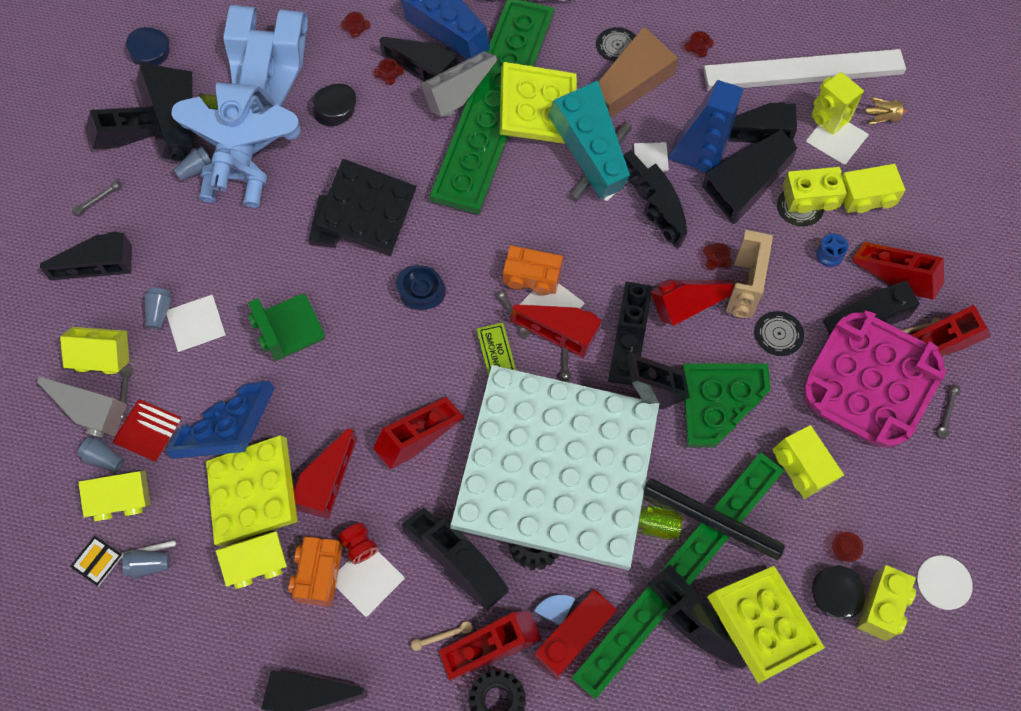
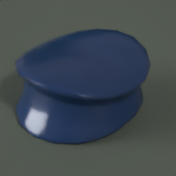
(148, 46)
(420, 287)

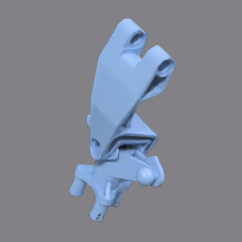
(249, 108)

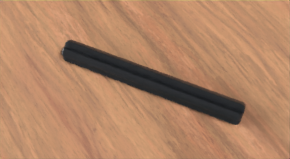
(714, 519)

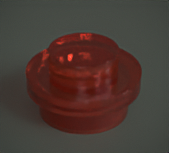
(847, 547)

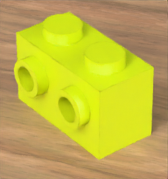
(836, 102)
(872, 188)
(814, 189)
(94, 349)
(807, 462)
(114, 494)
(251, 559)
(887, 603)

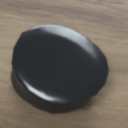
(334, 104)
(838, 592)

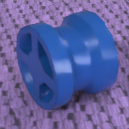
(837, 245)

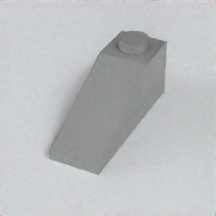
(455, 85)
(89, 409)

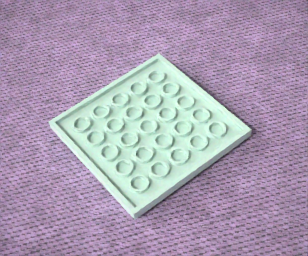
(557, 468)

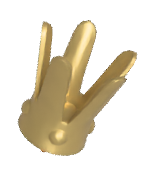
(886, 110)

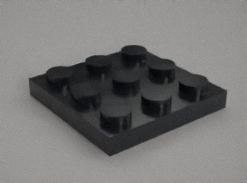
(366, 207)

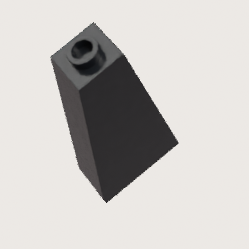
(160, 91)
(745, 177)

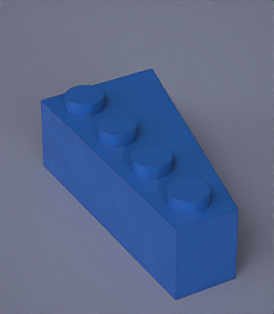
(449, 23)
(708, 131)

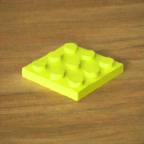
(528, 98)
(251, 491)
(765, 623)

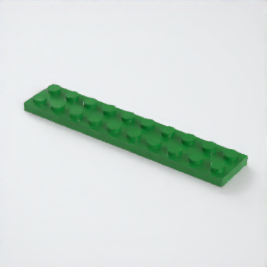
(477, 139)

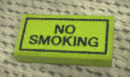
(495, 347)

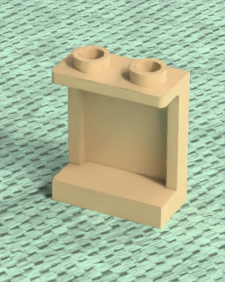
(752, 254)

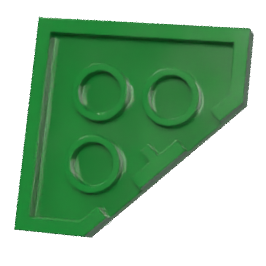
(721, 399)

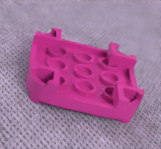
(873, 379)

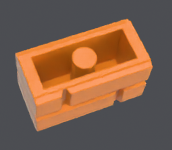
(532, 270)
(316, 571)

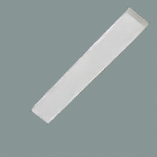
(806, 69)

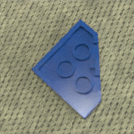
(225, 426)

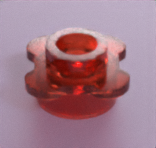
(355, 24)
(699, 43)
(390, 66)
(720, 250)

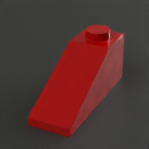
(897, 265)
(684, 298)
(563, 326)
(955, 331)
(415, 432)
(322, 479)
(574, 634)
(490, 644)

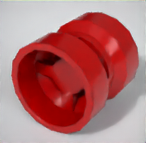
(358, 544)

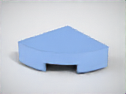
(555, 608)

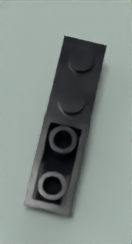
(662, 201)
(630, 330)
(458, 556)
(694, 617)

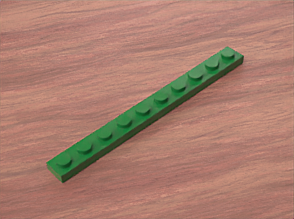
(688, 562)

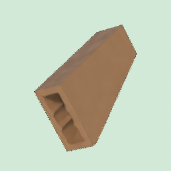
(637, 71)

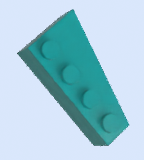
(591, 137)

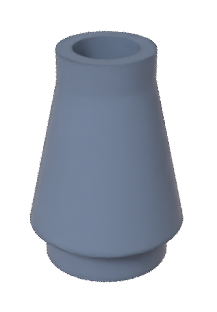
(192, 164)
(156, 307)
(98, 453)
(143, 563)

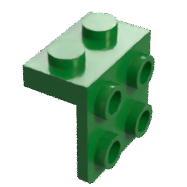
(286, 326)

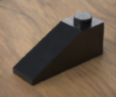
(417, 57)
(763, 122)
(117, 127)
(94, 257)
(889, 304)
(657, 381)
(305, 693)

